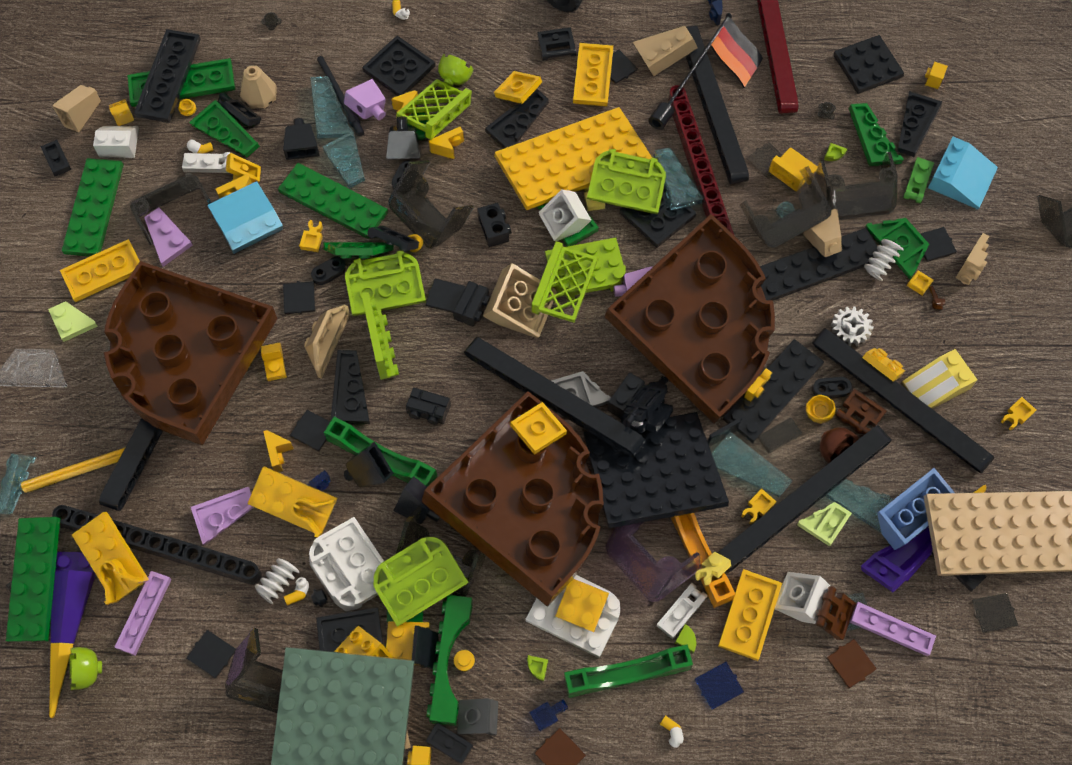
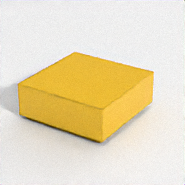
(920, 282)

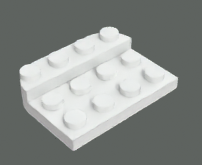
(346, 564)
(589, 641)

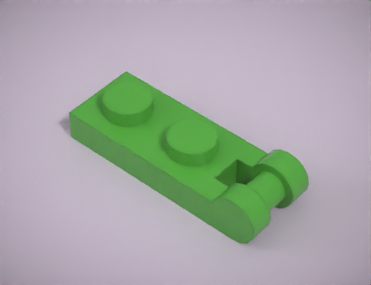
(918, 180)

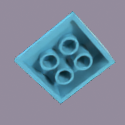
(963, 174)
(245, 217)

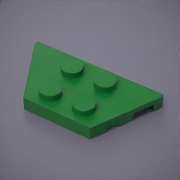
(906, 236)
(363, 249)

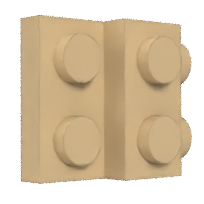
(975, 262)

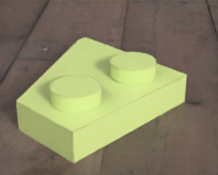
(70, 321)
(826, 523)

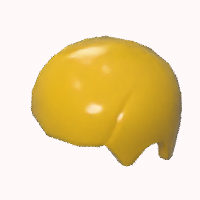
(820, 409)

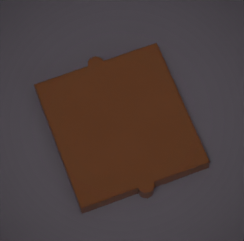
(851, 663)
(559, 750)

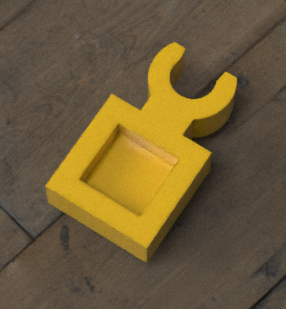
(311, 239)
(756, 388)
(1019, 413)
(759, 504)

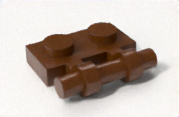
(863, 408)
(840, 613)

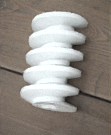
(882, 258)
(275, 580)

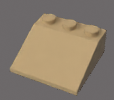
(512, 302)

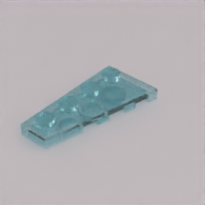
(327, 110)
(678, 183)
(746, 464)
(860, 501)

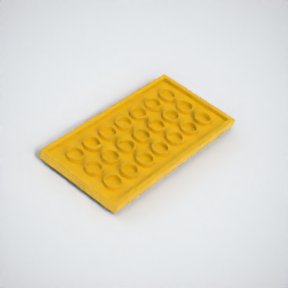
(566, 156)

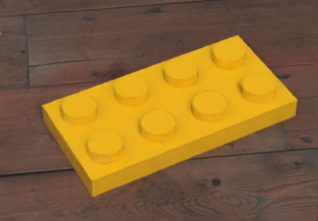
(593, 74)
(100, 270)
(750, 615)

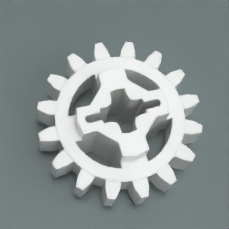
(852, 326)

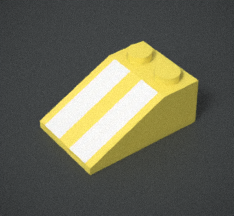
(941, 380)

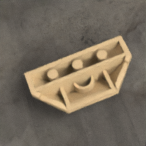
(325, 337)

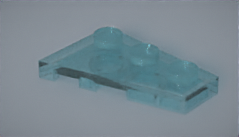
(346, 159)
(15, 474)

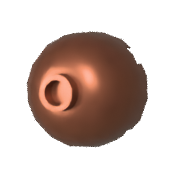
(836, 442)

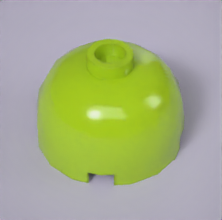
(454, 70)
(83, 668)

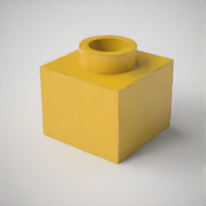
(935, 75)
(419, 756)

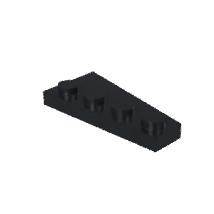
(516, 121)
(917, 121)
(348, 393)

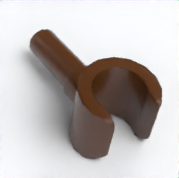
(937, 303)

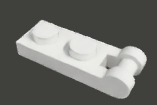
(204, 162)
(681, 611)

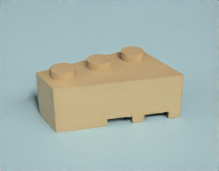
(665, 48)

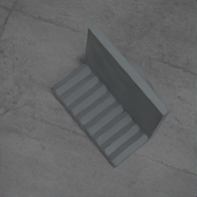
(478, 716)

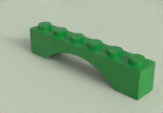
(353, 441)
(610, 676)
(444, 704)

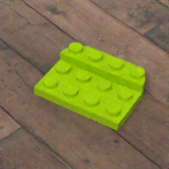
(627, 181)
(607, 272)
(389, 279)
(380, 338)
(417, 578)

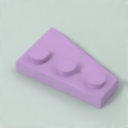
(166, 236)
(220, 513)

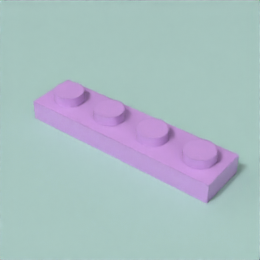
(143, 613)
(892, 629)

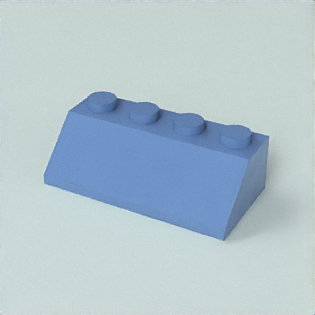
(907, 514)

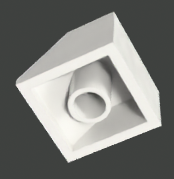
(116, 141)
(564, 215)
(801, 596)

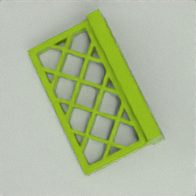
(445, 114)
(549, 276)

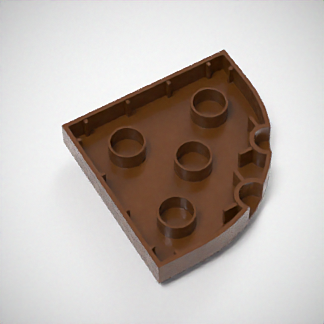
(701, 318)
(181, 348)
(523, 508)

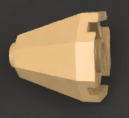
(257, 88)

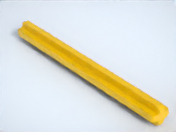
(71, 471)

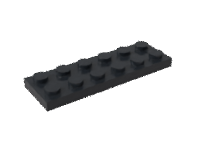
(167, 76)
(789, 375)

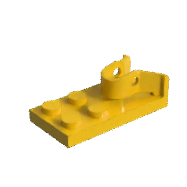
(292, 501)
(110, 558)

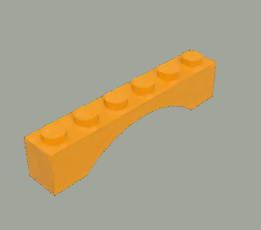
(720, 589)

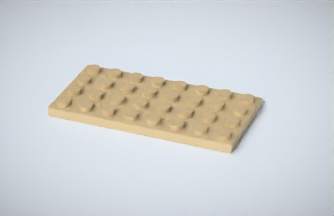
(1000, 532)

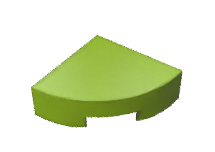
(835, 152)
(687, 637)
(537, 666)

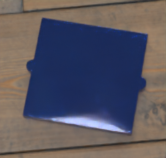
(719, 685)

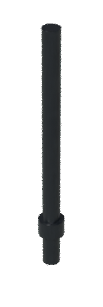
(352, 118)

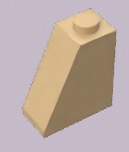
(77, 107)
(826, 235)

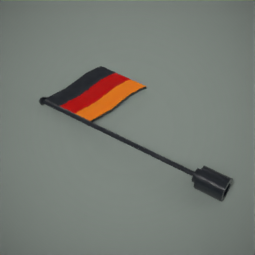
(734, 52)

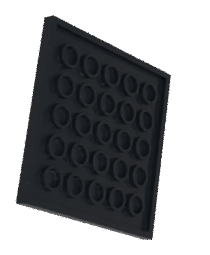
(664, 479)

